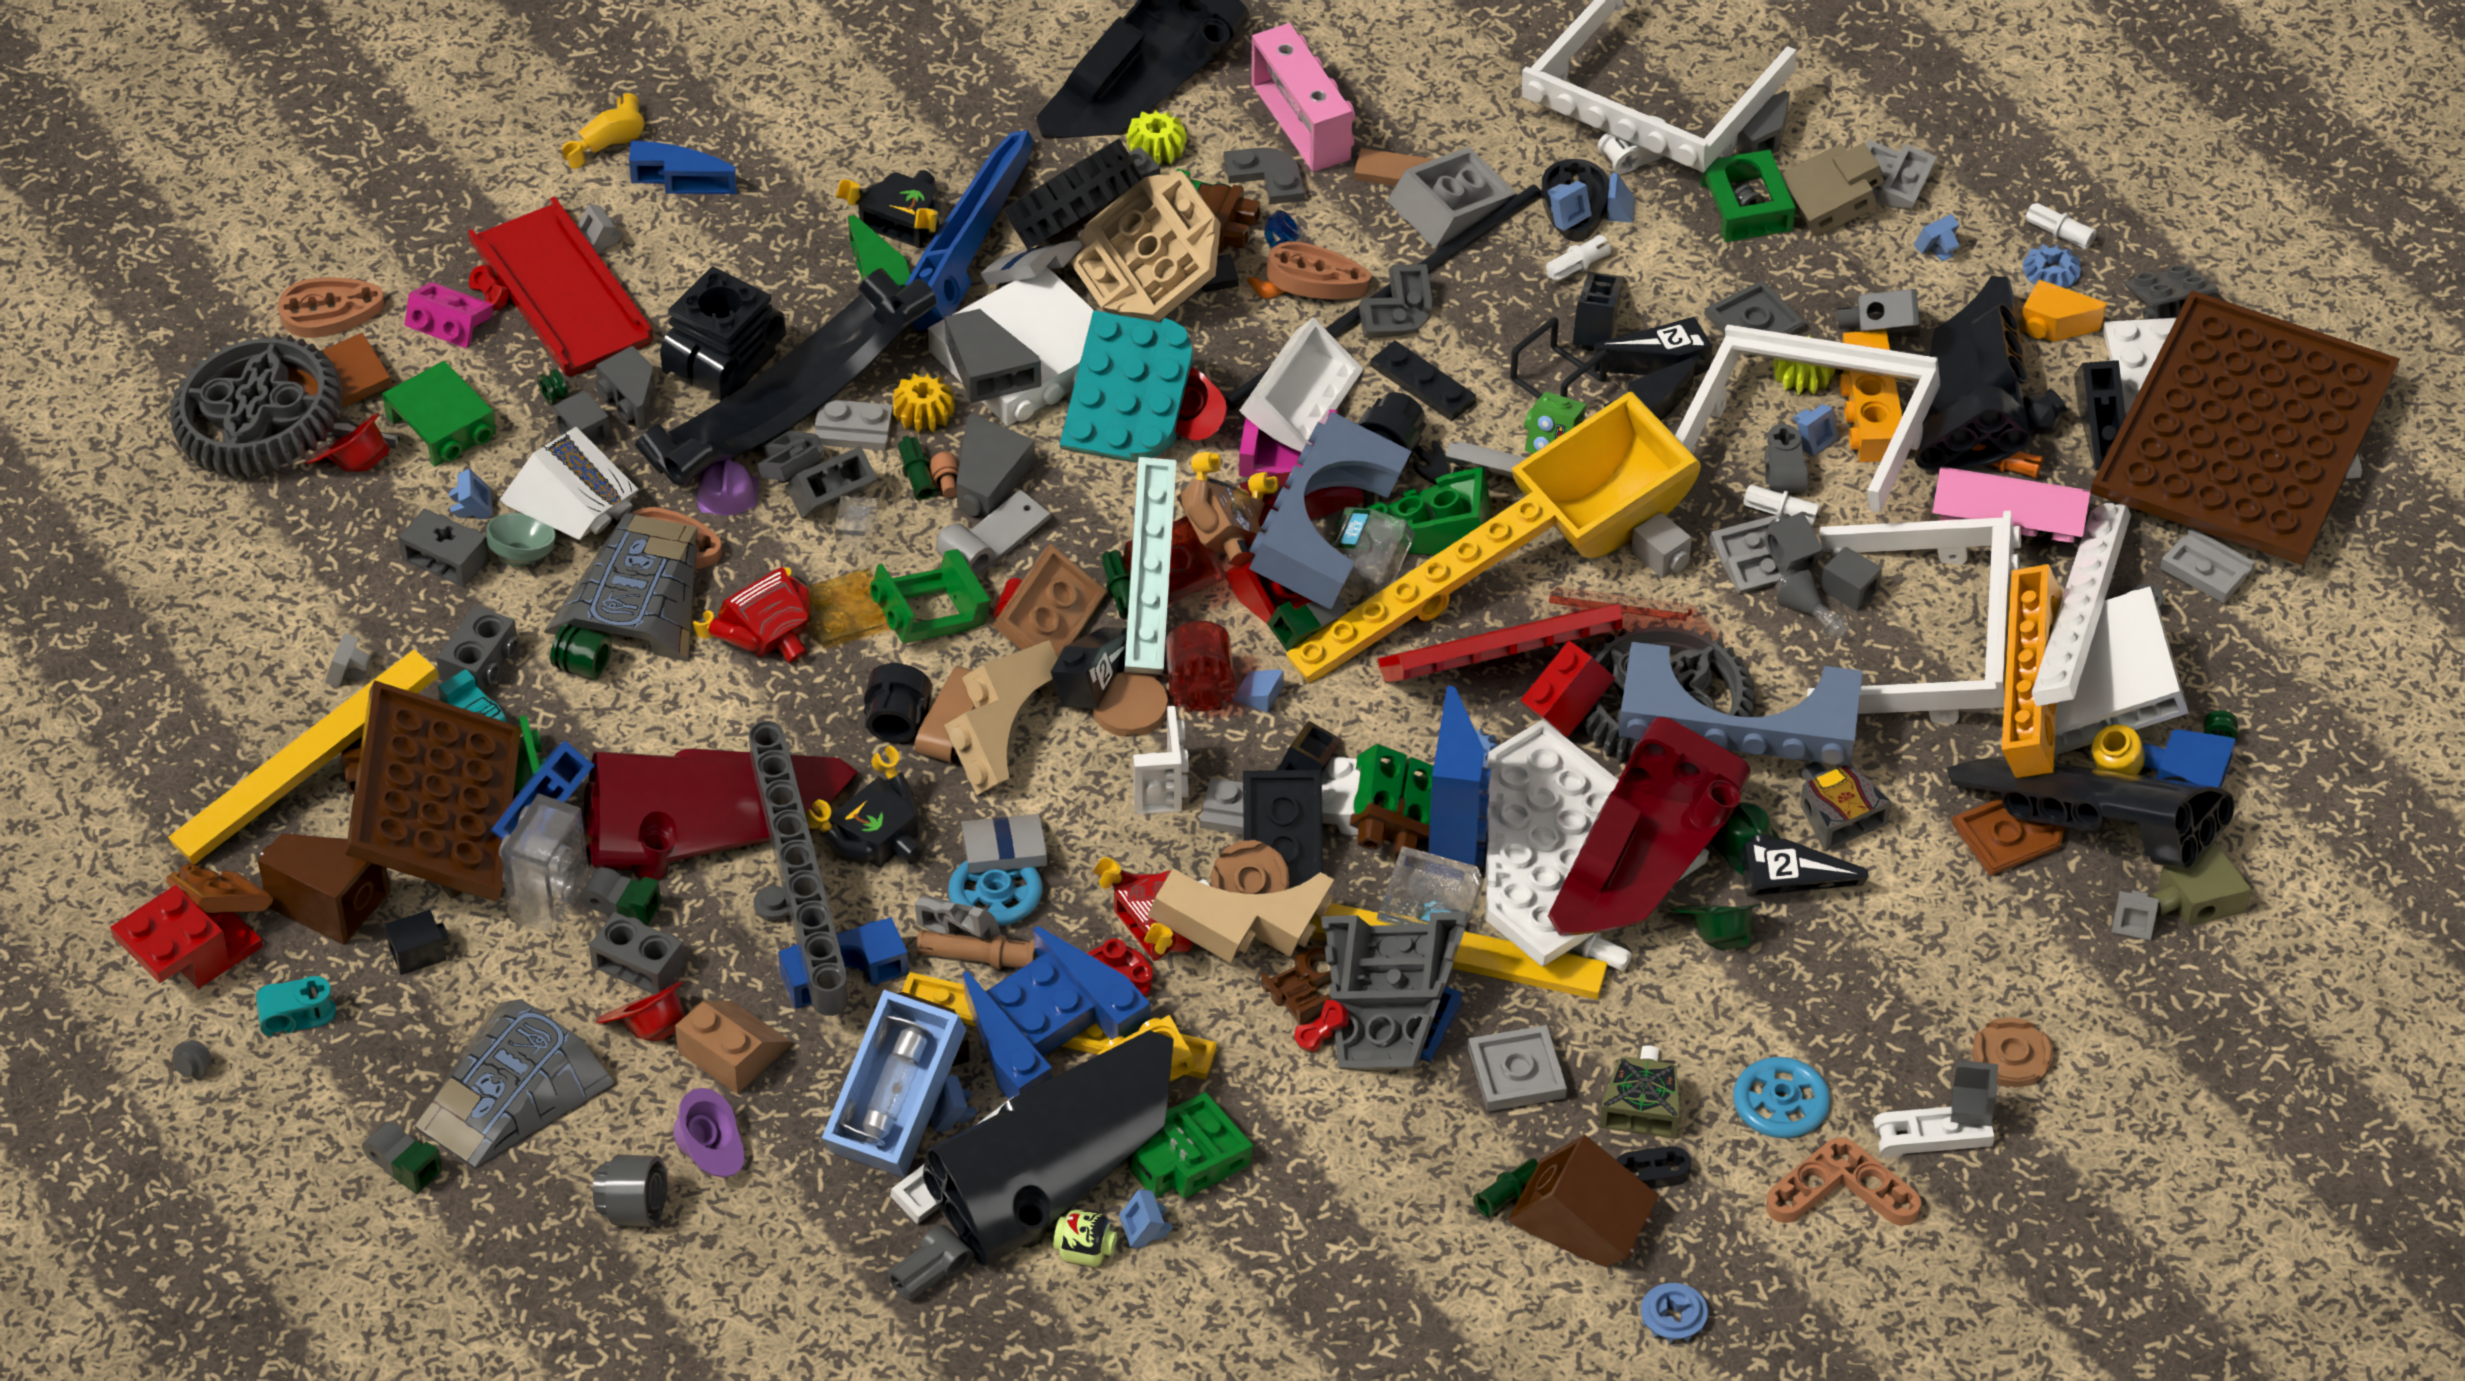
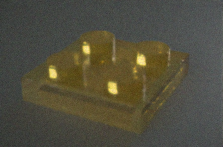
(844, 609)

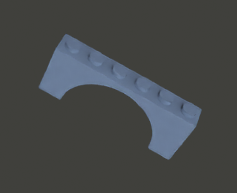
(1292, 547)
(1814, 730)

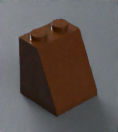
(321, 884)
(1585, 1203)

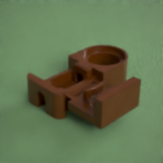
(1299, 993)

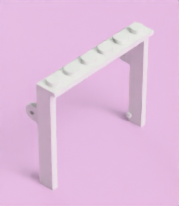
(1547, 86)
(1712, 395)
(1951, 540)

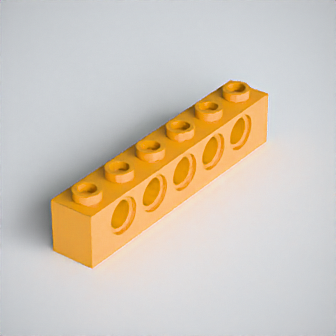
(2029, 729)

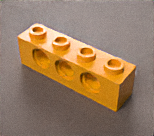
(1871, 403)

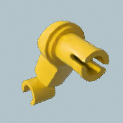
(608, 128)

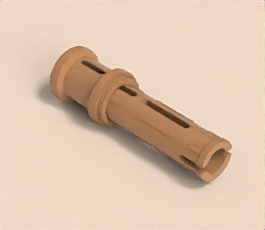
(997, 951)

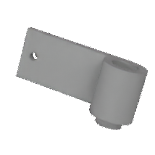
(995, 534)

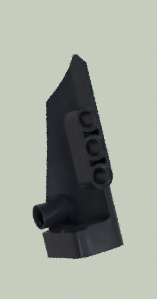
(1140, 64)
(1979, 385)
(2174, 816)
(1050, 1147)

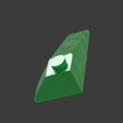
(1443, 511)

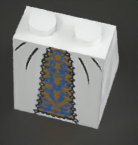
(571, 487)

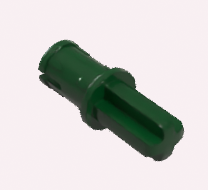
(916, 468)
(1118, 580)
(1505, 1189)

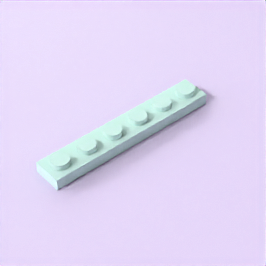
(1150, 566)

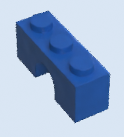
(871, 948)

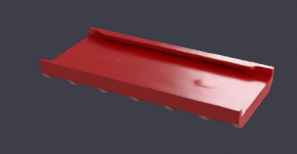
(562, 288)
(1500, 643)

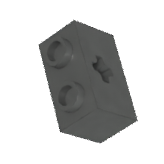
(828, 481)
(444, 547)

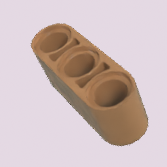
(950, 703)

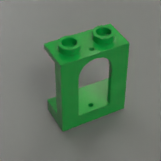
(1755, 219)
(953, 577)

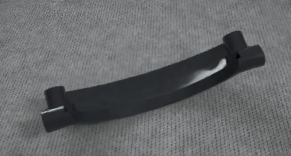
(794, 384)

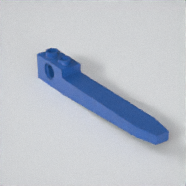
(960, 236)

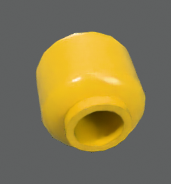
(2118, 750)

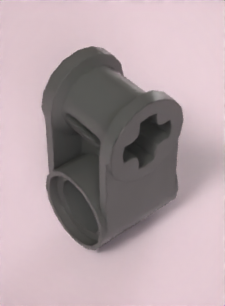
(1785, 461)

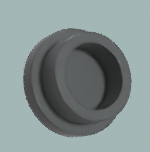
(771, 903)
(192, 1059)

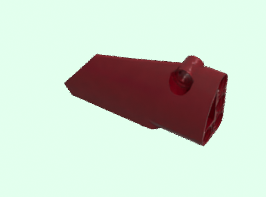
(687, 804)
(1649, 829)

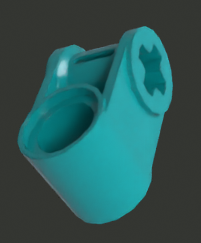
(292, 1005)

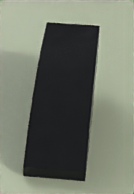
(1664, 388)
(1310, 749)

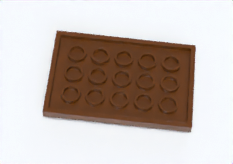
(432, 790)

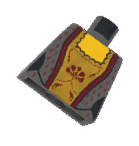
(1841, 804)

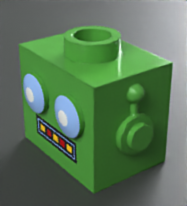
(1550, 419)

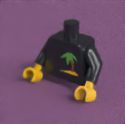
(897, 206)
(875, 821)

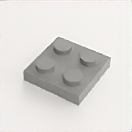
(1517, 1068)

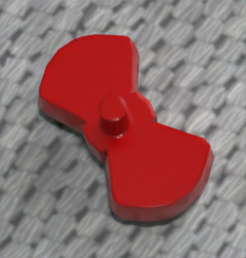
(483, 280)
(1333, 1017)

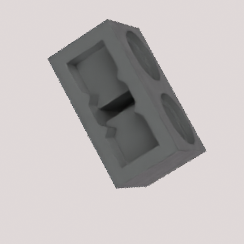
(479, 646)
(637, 953)

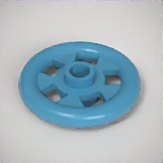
(1027, 895)
(1779, 1124)

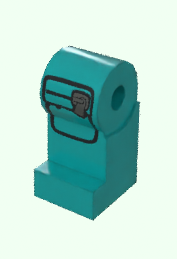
(464, 693)

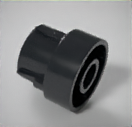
(1396, 419)
(896, 701)

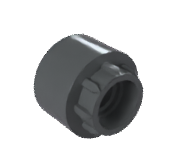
(631, 1189)

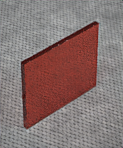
(1627, 604)

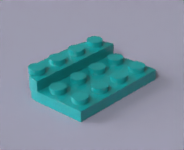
(1128, 388)

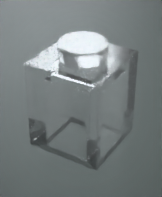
(857, 525)

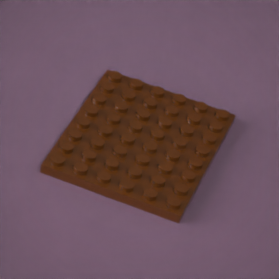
(2246, 427)

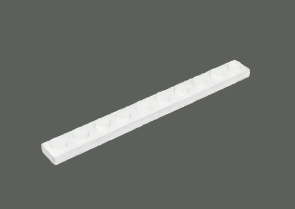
(2081, 605)

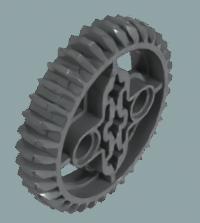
(256, 405)
(1691, 665)

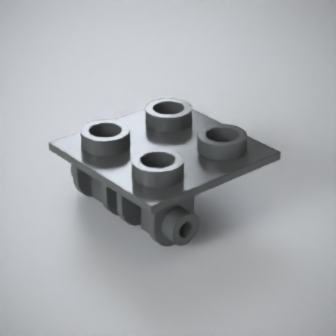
(2168, 290)

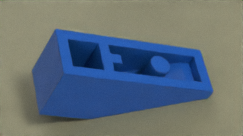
(554, 778)

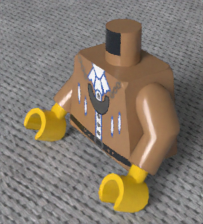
(1224, 513)

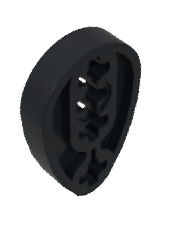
(1597, 188)

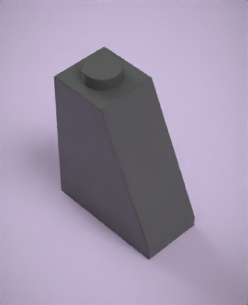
(989, 357)
(990, 465)

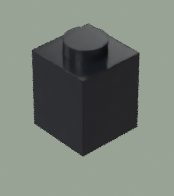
(416, 941)

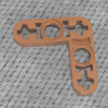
(1837, 1172)

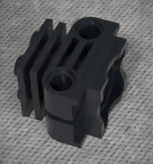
(721, 333)

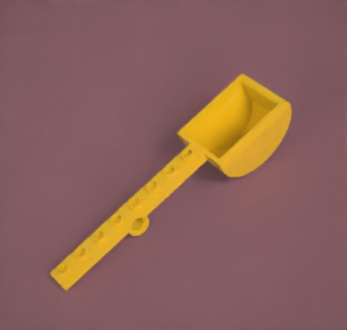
(1586, 484)

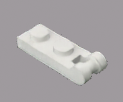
(1927, 1132)

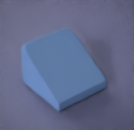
(1620, 200)
(1260, 689)

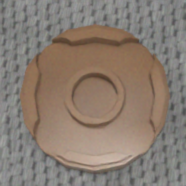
(1132, 705)
(1250, 869)
(2016, 1064)

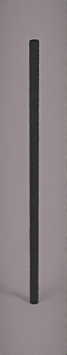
(1433, 261)

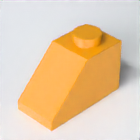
(2060, 313)

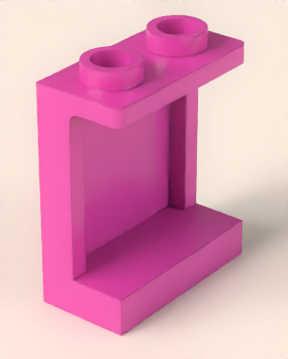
(1265, 454)

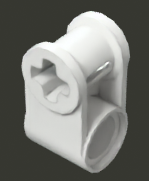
(1626, 152)

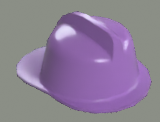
(726, 489)
(709, 1133)

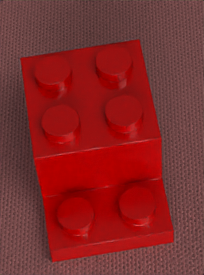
(178, 936)

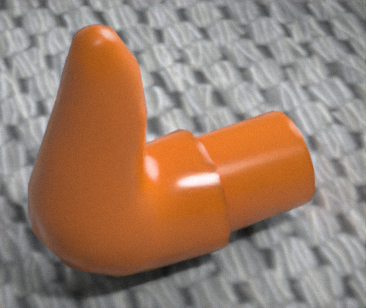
(1264, 289)

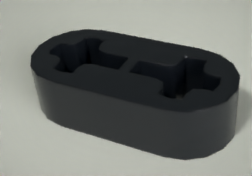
(1653, 1167)

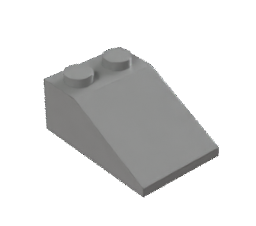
(1449, 195)

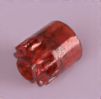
(1200, 666)

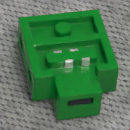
(1192, 1150)

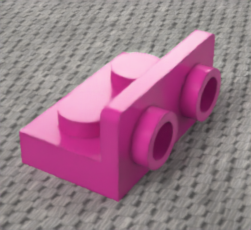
(446, 313)

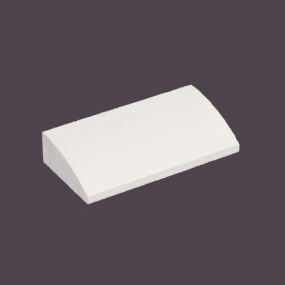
(1302, 386)

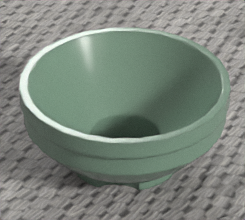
(519, 538)

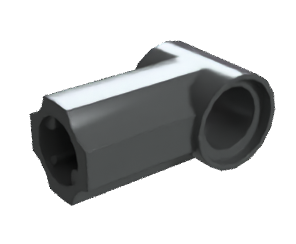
(939, 1257)

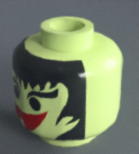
(1084, 1238)

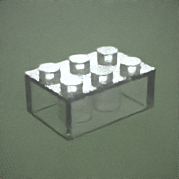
(544, 864)

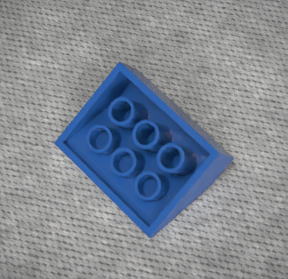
(1458, 788)

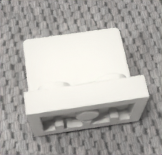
(1159, 776)

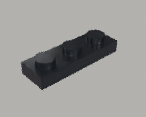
(1423, 380)

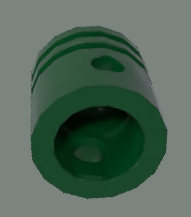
(580, 651)

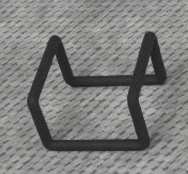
(1553, 323)

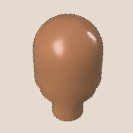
(946, 467)

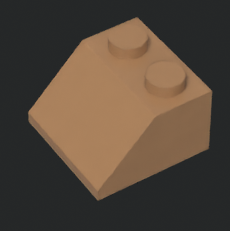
(728, 1042)

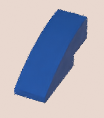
(680, 169)

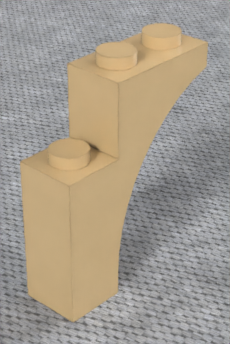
(997, 695)
(1231, 920)

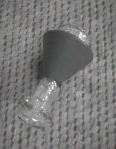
(1799, 593)

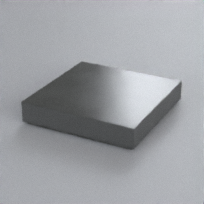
(1756, 309)

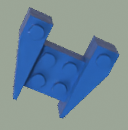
(1047, 1007)

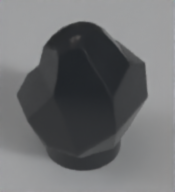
(2044, 412)

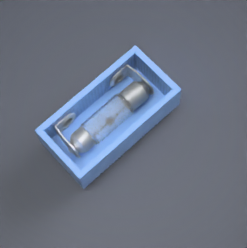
(894, 1083)

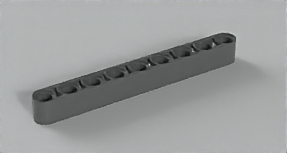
(798, 869)

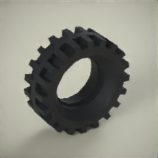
(1073, 194)

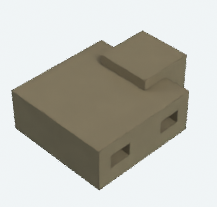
(1834, 186)

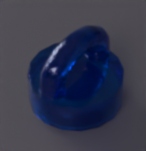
(1283, 226)

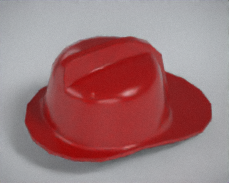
(1202, 407)
(357, 449)
(650, 1017)

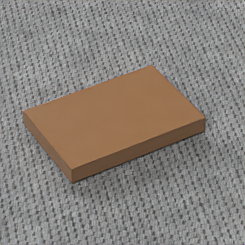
(1050, 603)

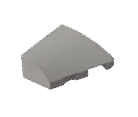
(950, 917)

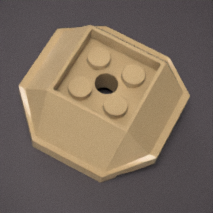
(1149, 248)

